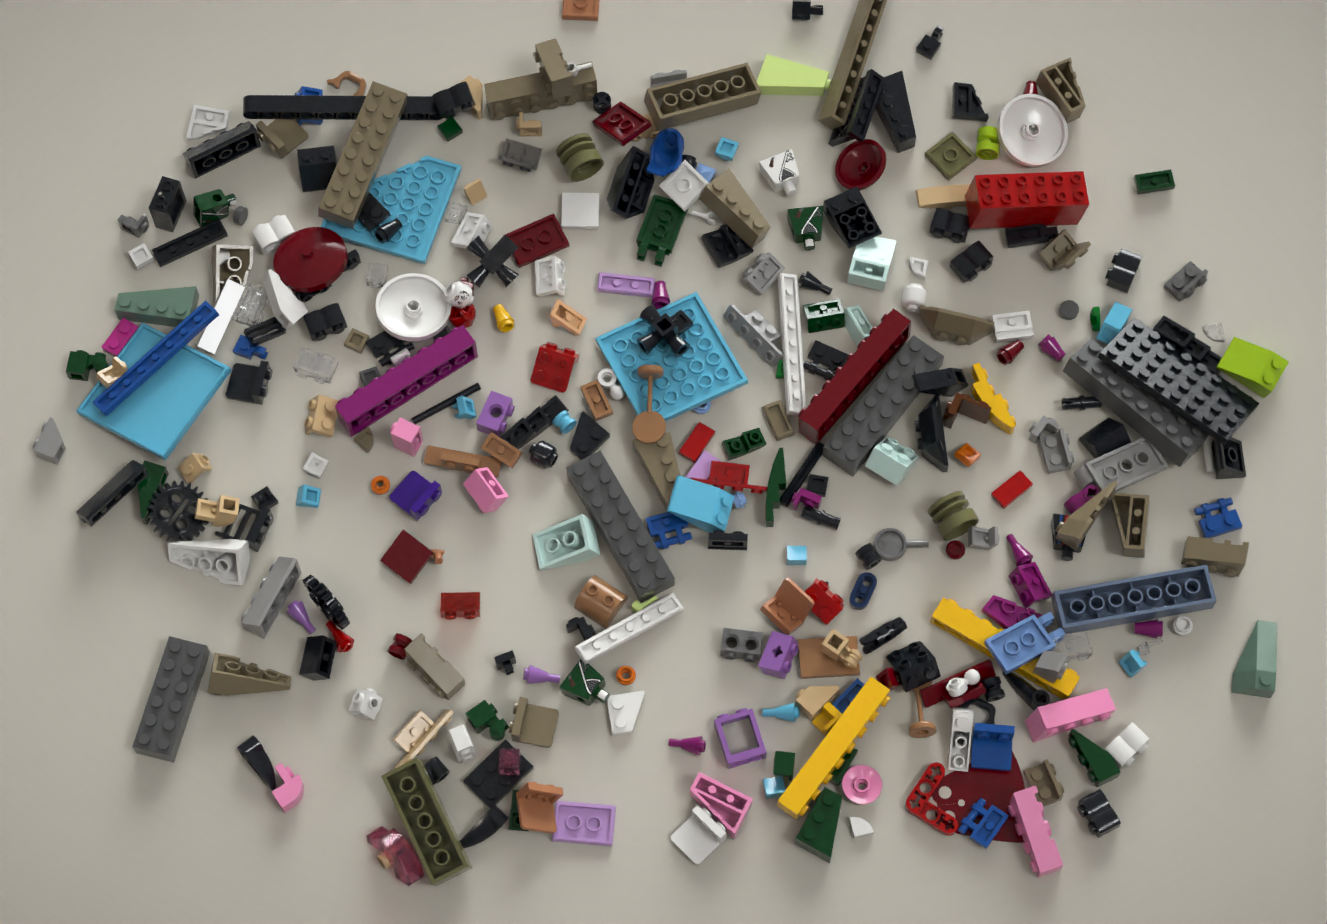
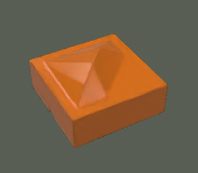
(967, 455)

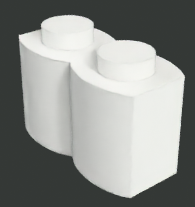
(272, 234)
(461, 744)
(1127, 745)

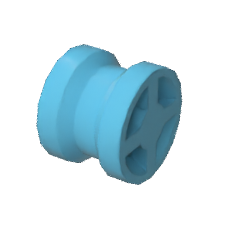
(564, 422)

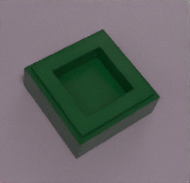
(450, 129)

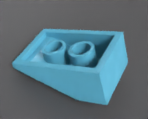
(700, 504)

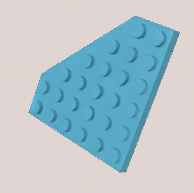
(414, 196)

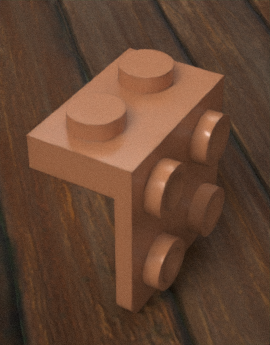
(788, 607)
(537, 807)

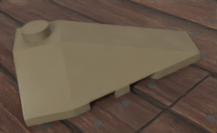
(230, 263)
(1079, 523)
(235, 678)

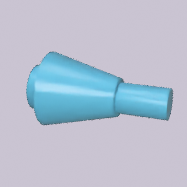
(787, 712)

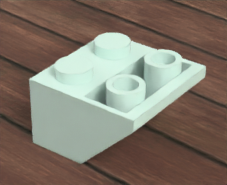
(891, 460)

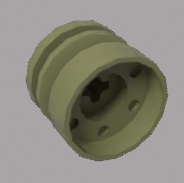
(579, 157)
(953, 515)

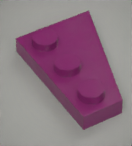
(1006, 612)

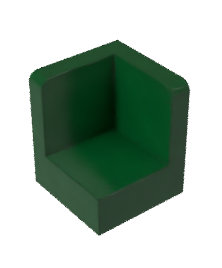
(784, 764)

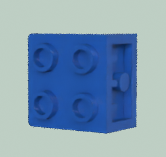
(992, 746)

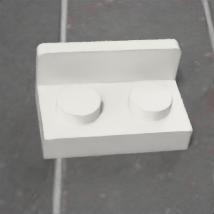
(470, 228)
(550, 276)

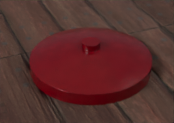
(310, 259)

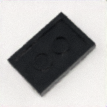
(489, 783)

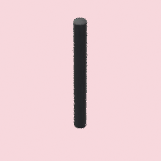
(444, 404)

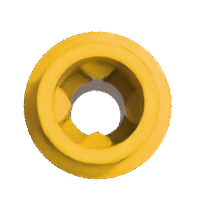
(503, 318)

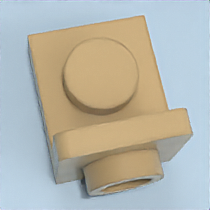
(529, 127)

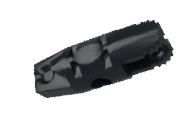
(882, 635)

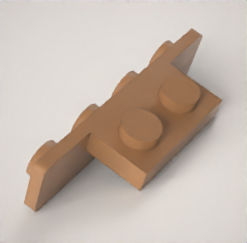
(460, 460)

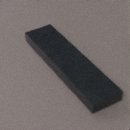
(189, 242)

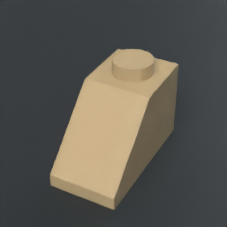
(477, 92)
(814, 698)

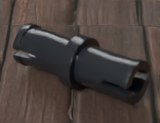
(1080, 403)
(820, 517)

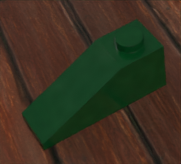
(156, 477)

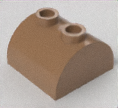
(600, 601)

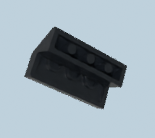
(112, 493)

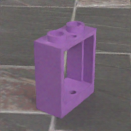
(746, 756)

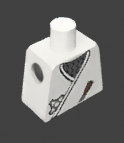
(781, 172)

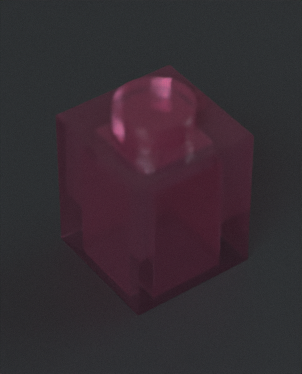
(509, 761)

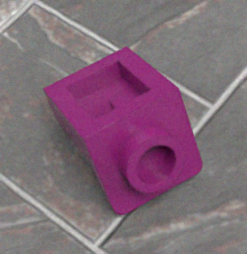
(807, 498)

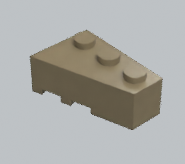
(554, 69)
(1060, 86)
(1219, 557)

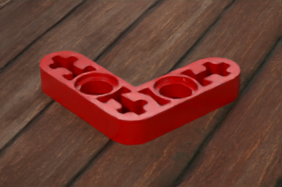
(925, 805)

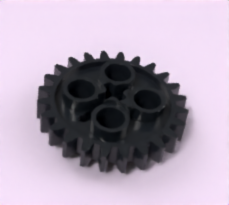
(164, 501)
(323, 597)

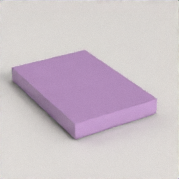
(584, 823)

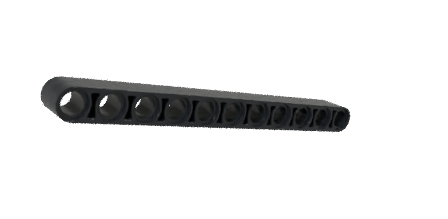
(328, 107)

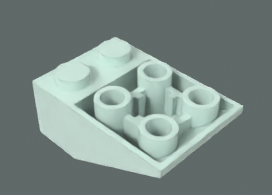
(872, 263)

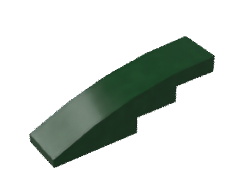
(776, 482)

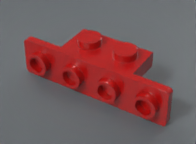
(731, 475)

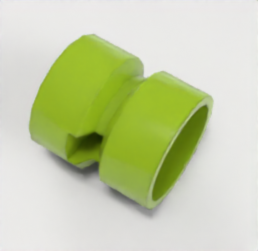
(987, 143)

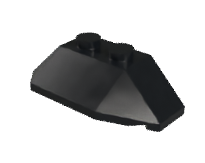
(631, 185)
(931, 434)

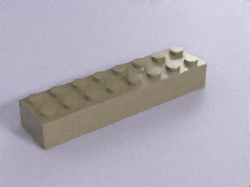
(362, 155)

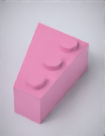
(722, 802)

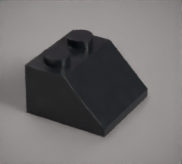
(316, 167)

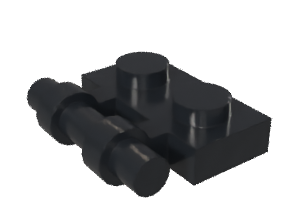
(383, 343)
(826, 356)

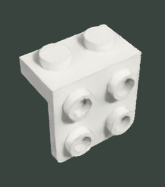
(699, 835)

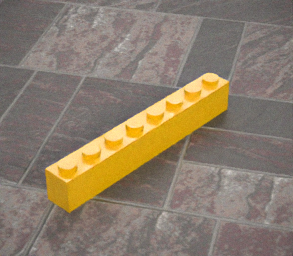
(974, 631)
(833, 748)

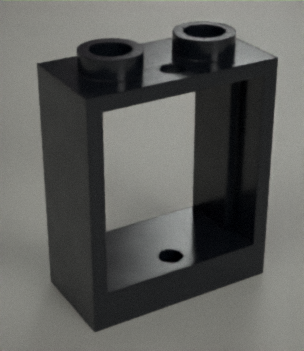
(169, 205)

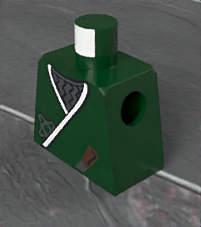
(212, 206)
(806, 225)
(584, 684)

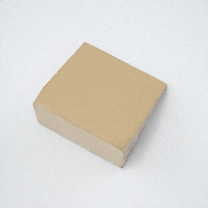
(475, 192)

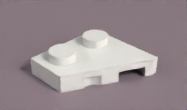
(207, 121)
(624, 711)

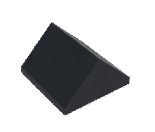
(1105, 438)
(1228, 459)

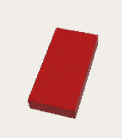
(697, 442)
(1011, 489)

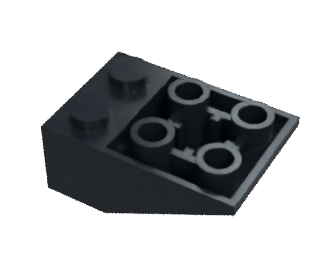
(851, 217)

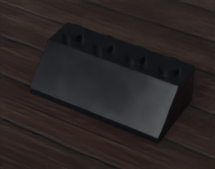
(222, 149)

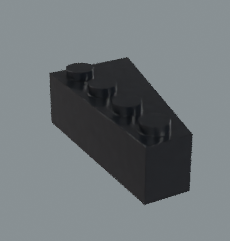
(896, 113)

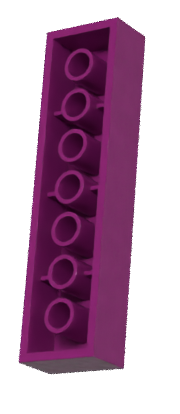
(406, 380)

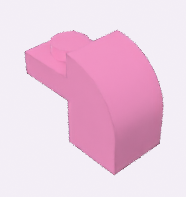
(291, 791)

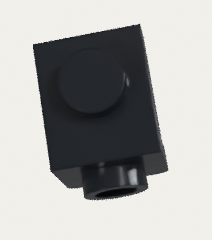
(580, 623)

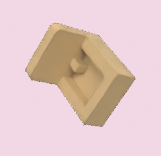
(112, 373)
(194, 466)

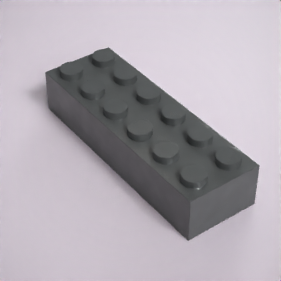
(171, 699)

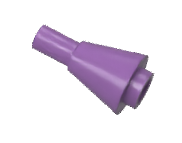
(299, 613)
(536, 675)

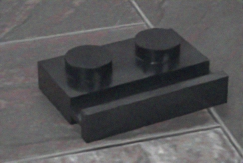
(372, 213)
(727, 541)

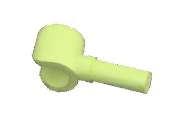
(637, 606)

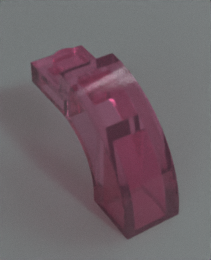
(399, 852)

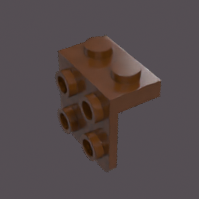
(968, 407)

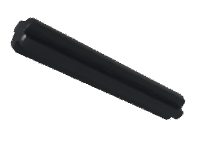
(802, 474)

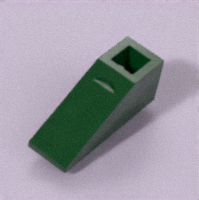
(1097, 761)

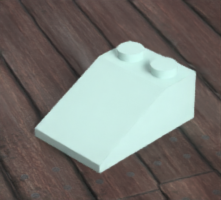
(566, 543)

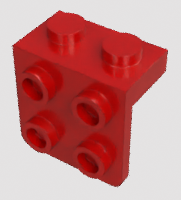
(554, 367)

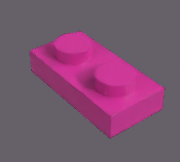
(119, 337)

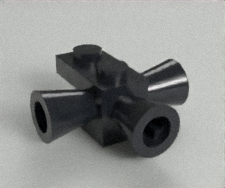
(492, 260)
(665, 331)

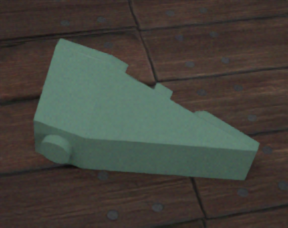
(1258, 663)

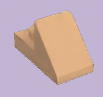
(567, 317)

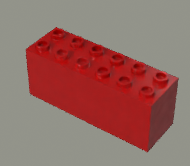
(1026, 199)

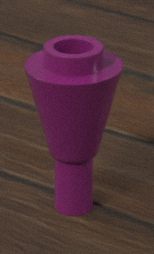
(1020, 554)
(694, 745)

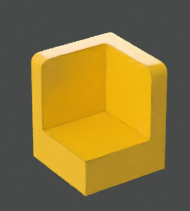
(827, 718)

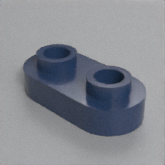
(863, 592)

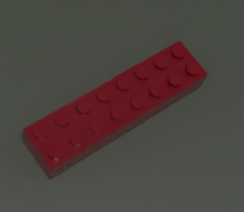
(854, 376)

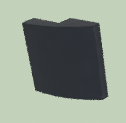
(725, 246)

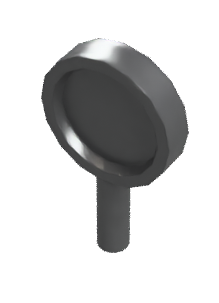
(892, 544)

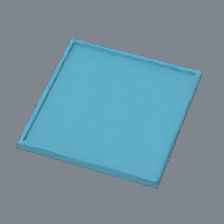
(166, 403)

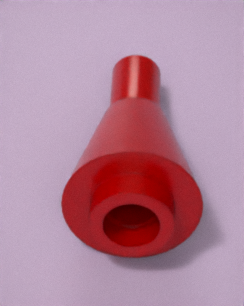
(344, 641)

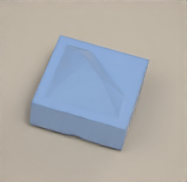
(706, 172)

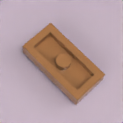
(596, 400)
(501, 450)

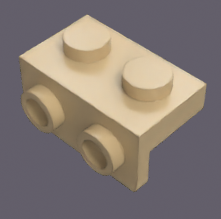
(321, 416)

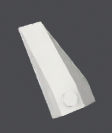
(216, 558)

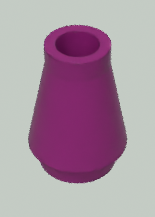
(660, 295)
(1052, 348)
(1149, 628)

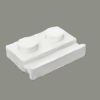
(1012, 326)

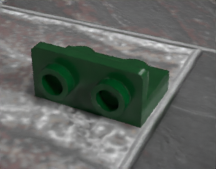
(824, 315)

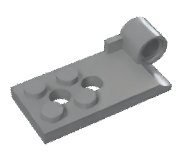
(1108, 467)

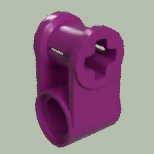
(1081, 498)

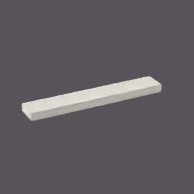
(628, 628)

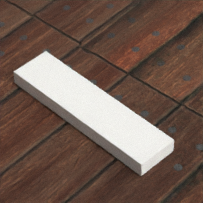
(225, 307)

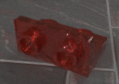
(460, 605)

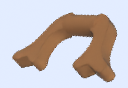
(353, 77)

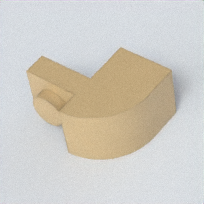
(219, 513)

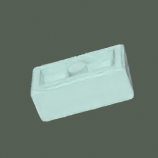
(857, 324)

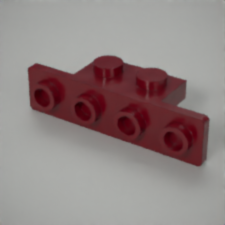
(937, 692)

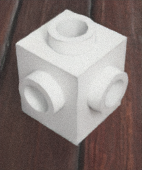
(365, 704)

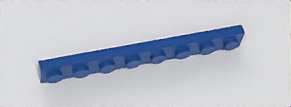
(155, 358)

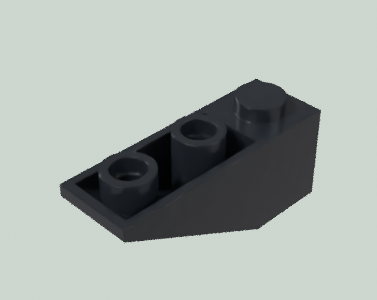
(941, 382)

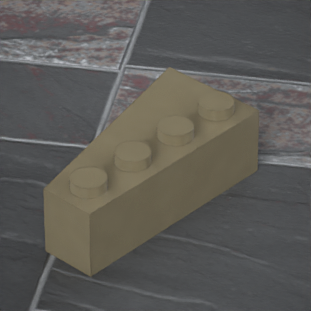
(660, 464)

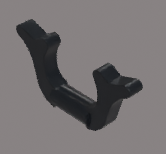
(984, 705)

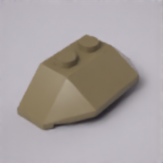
(954, 326)

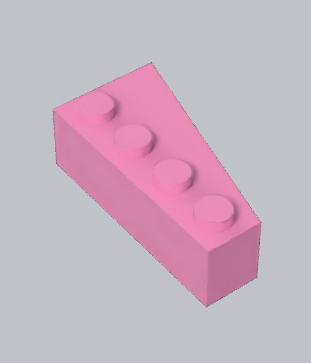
(1035, 832)

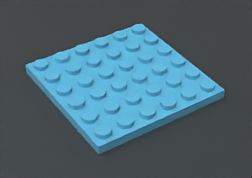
(687, 380)

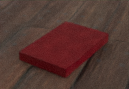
(621, 123)
(538, 240)

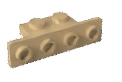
(418, 733)

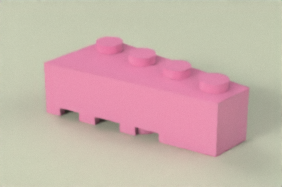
(1069, 714)

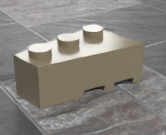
(1132, 521)
(433, 668)

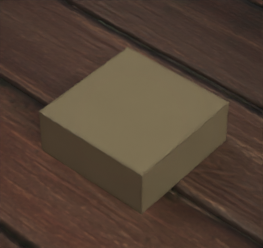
(356, 341)

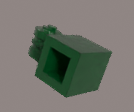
(81, 363)
(485, 716)

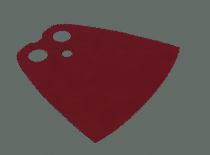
(991, 785)

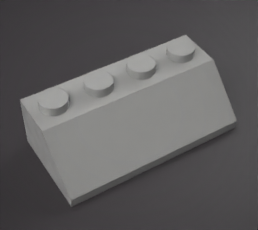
(271, 597)

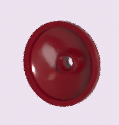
(860, 164)

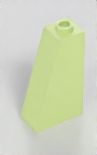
(791, 78)

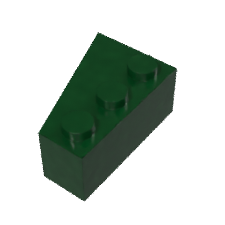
(820, 827)

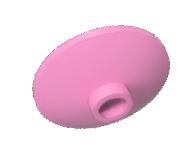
(862, 775)

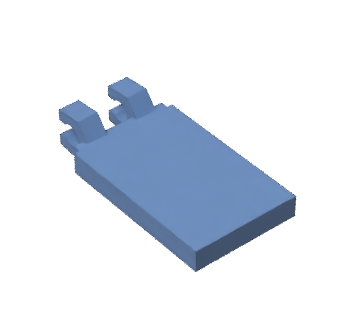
(1023, 642)

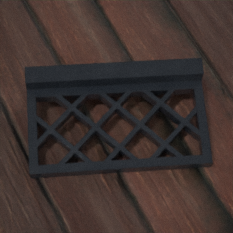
(860, 116)

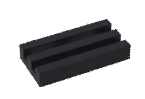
(262, 329)

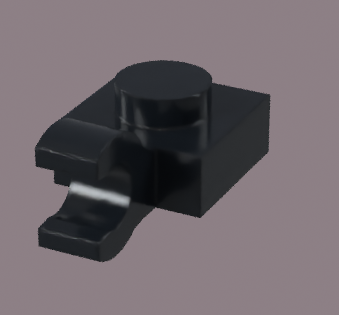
(802, 9)
(930, 45)

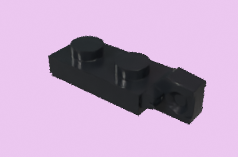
(1029, 235)

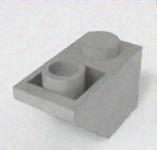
(50, 443)
(1051, 666)

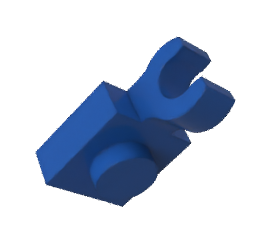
(246, 350)

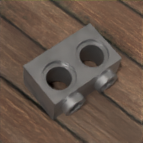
(742, 639)

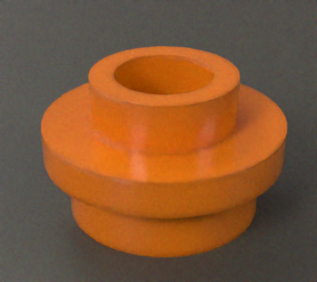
(380, 490)
(625, 669)

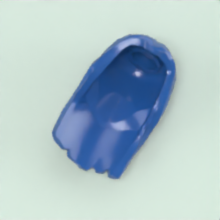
(666, 152)

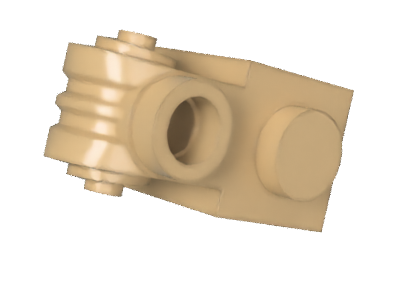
(837, 648)

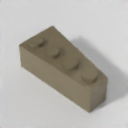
(735, 208)

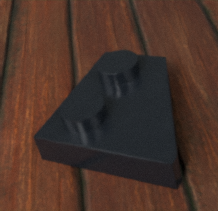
(587, 437)

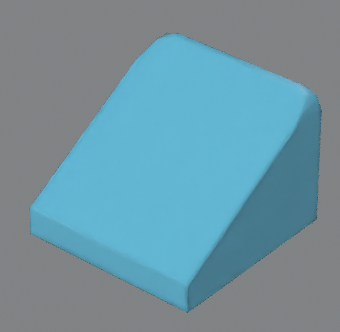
(308, 496)
(796, 555)
(774, 787)

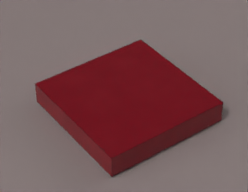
(407, 556)

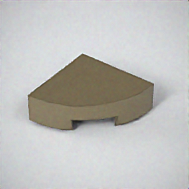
(365, 439)

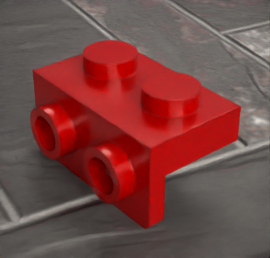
(826, 603)

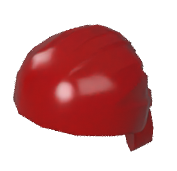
(462, 316)

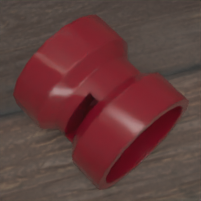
(398, 646)

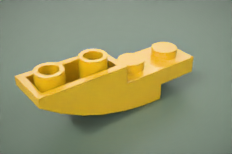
(984, 392)

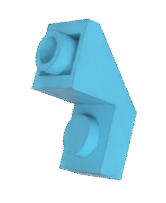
(1114, 322)

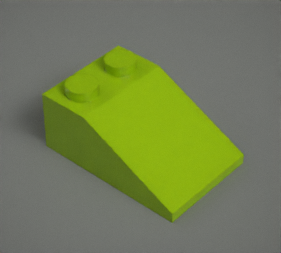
(1252, 366)

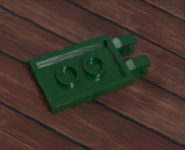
(660, 229)

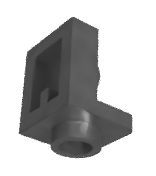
(133, 227)

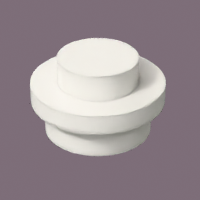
(1182, 625)

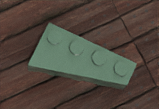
(157, 307)

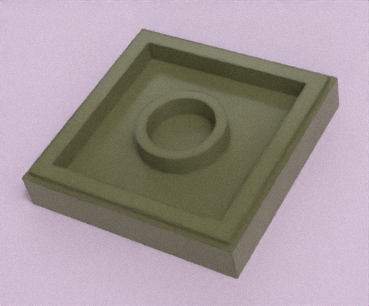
(950, 156)

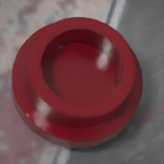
(955, 549)

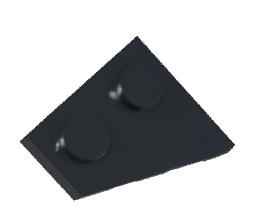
(966, 103)

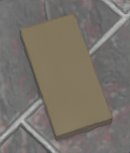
(778, 420)

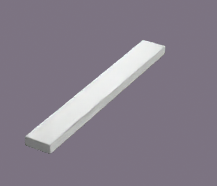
(791, 343)

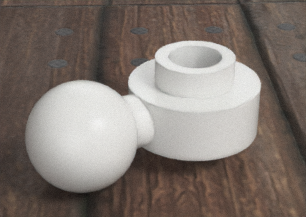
(616, 390)
(959, 686)

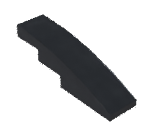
(1186, 342)
(534, 424)

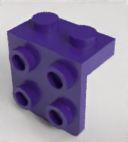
(416, 495)

